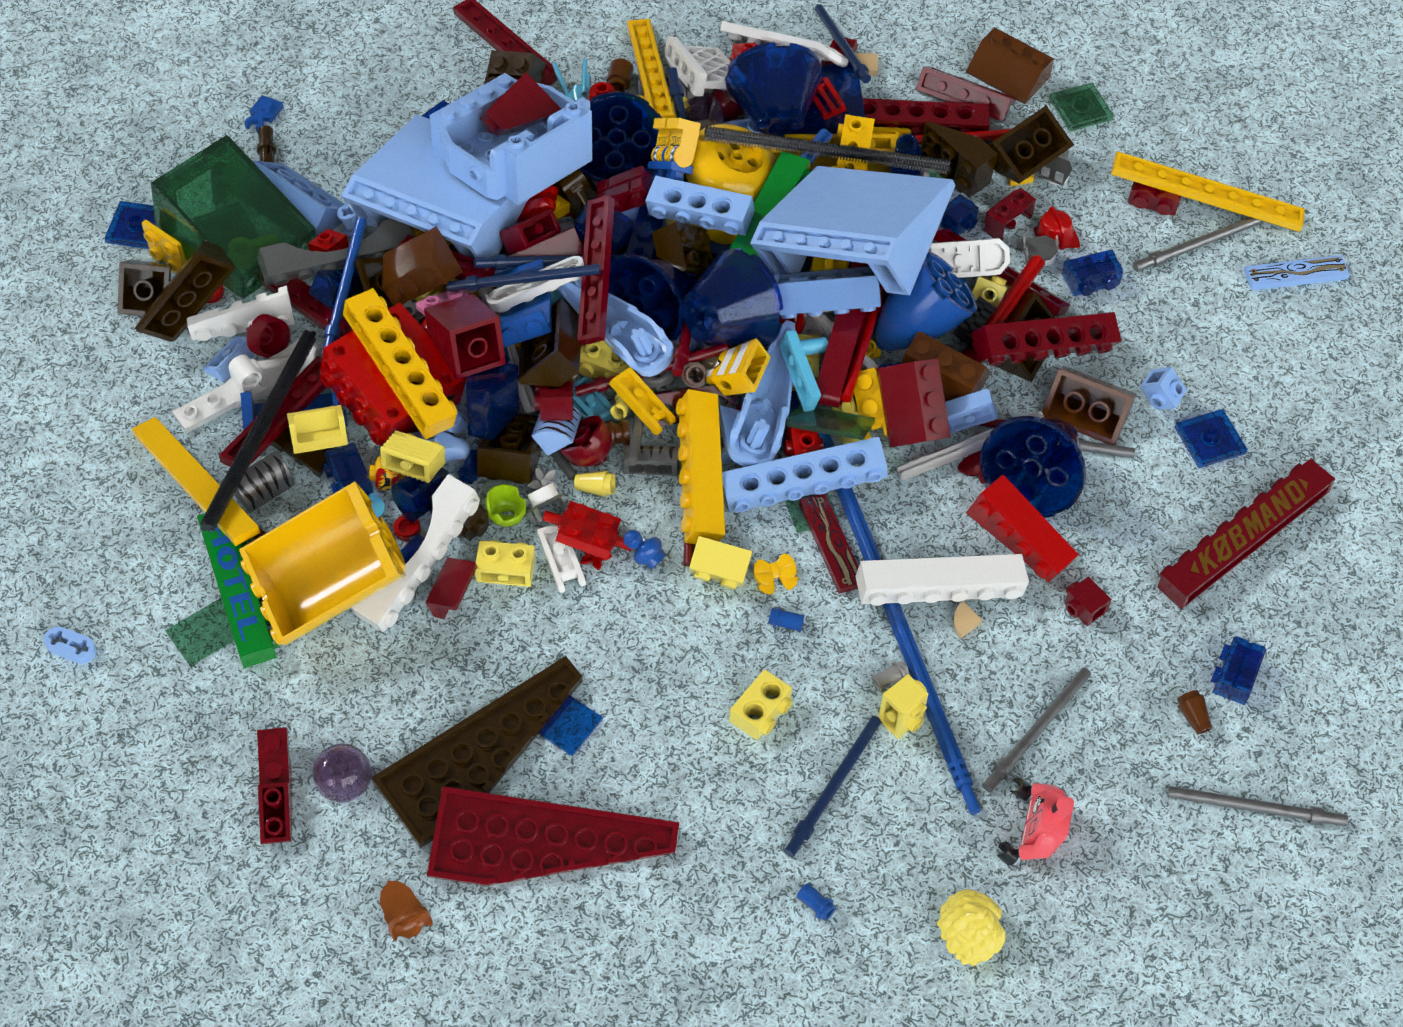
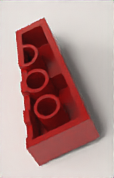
(1022, 529)

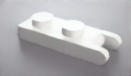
(560, 558)

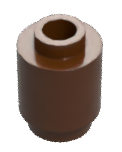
(620, 74)

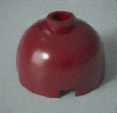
(590, 443)

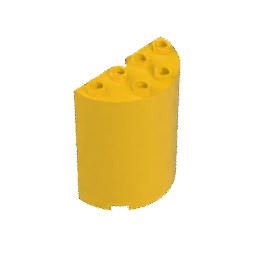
(321, 563)

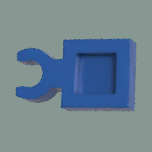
(263, 110)

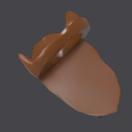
(403, 911)

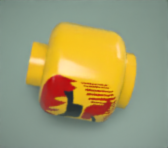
(383, 477)

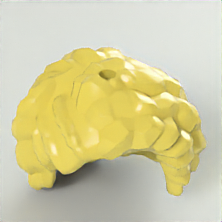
(971, 926)

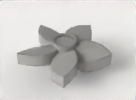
(542, 479)

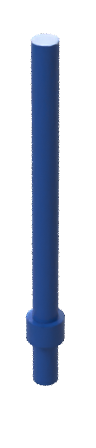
(333, 330)

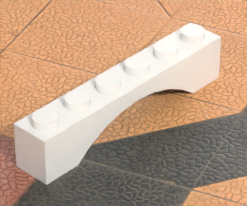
(451, 507)

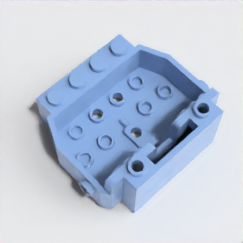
(519, 161)

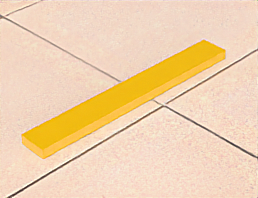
(650, 67)
(1208, 191)
(193, 478)

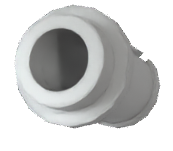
(890, 675)

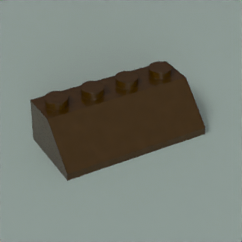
(186, 292)
(555, 355)

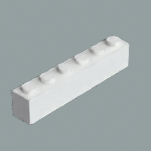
(941, 579)

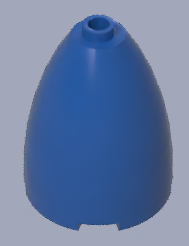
(934, 307)

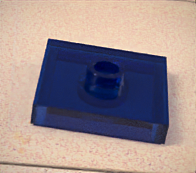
(127, 224)
(1210, 438)

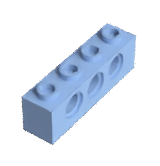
(690, 197)

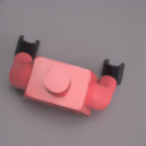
(1045, 822)

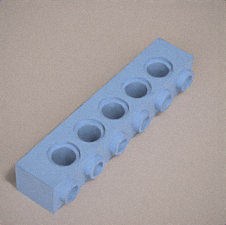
(811, 464)

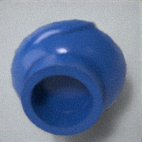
(648, 551)

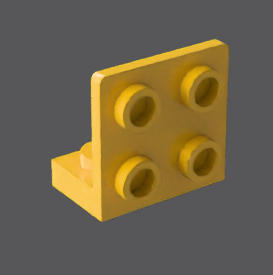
(163, 247)

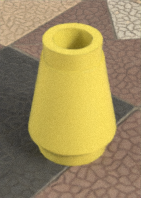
(597, 483)

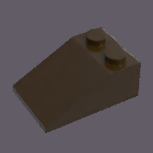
(511, 453)

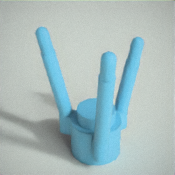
(578, 90)

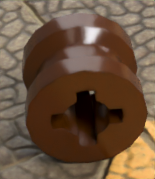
(619, 432)

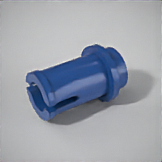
(786, 619)
(817, 902)

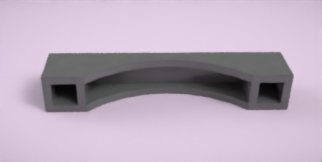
(286, 262)

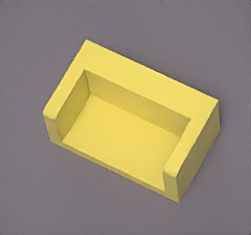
(317, 429)

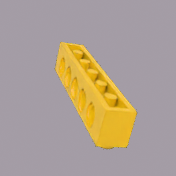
(428, 419)

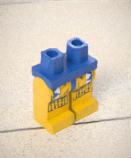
(674, 147)

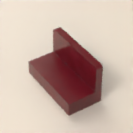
(450, 586)

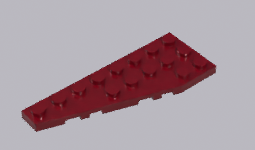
(513, 839)

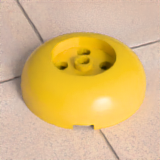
(741, 167)

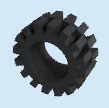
(976, 321)

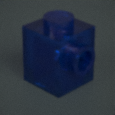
(960, 215)

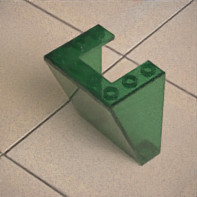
(228, 203)

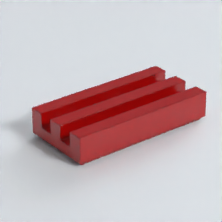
(834, 111)

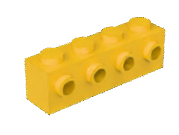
(854, 132)

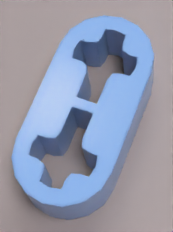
(68, 650)

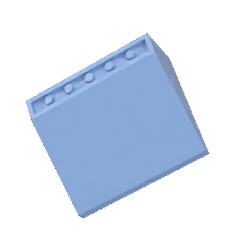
(416, 188)
(856, 219)

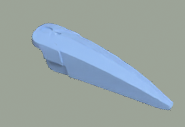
(629, 333)
(763, 415)

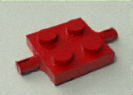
(587, 529)

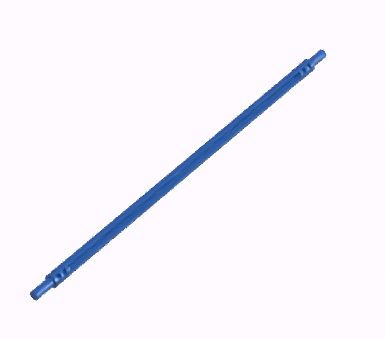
(909, 649)

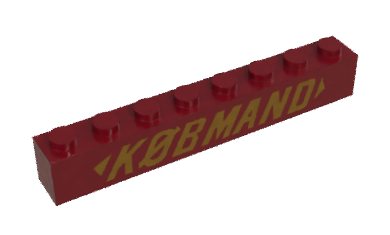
(1245, 533)

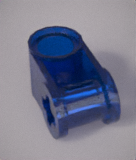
(908, 145)

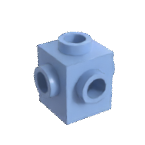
(1163, 388)

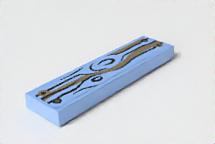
(1296, 272)

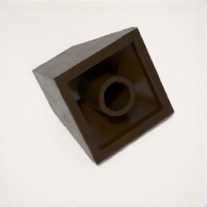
(140, 285)

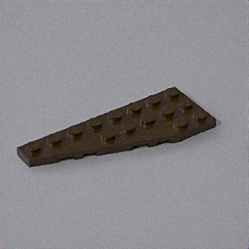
(475, 750)

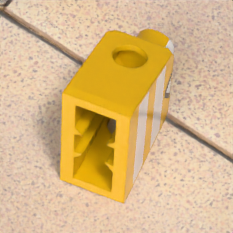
(739, 368)

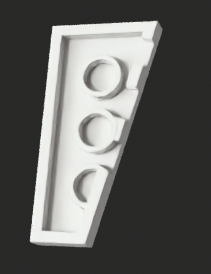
(240, 315)

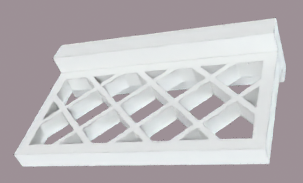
(697, 65)

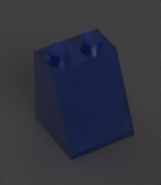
(492, 400)

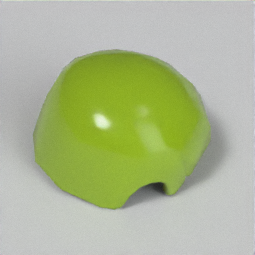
(503, 499)

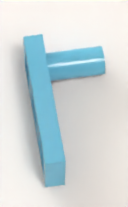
(794, 355)

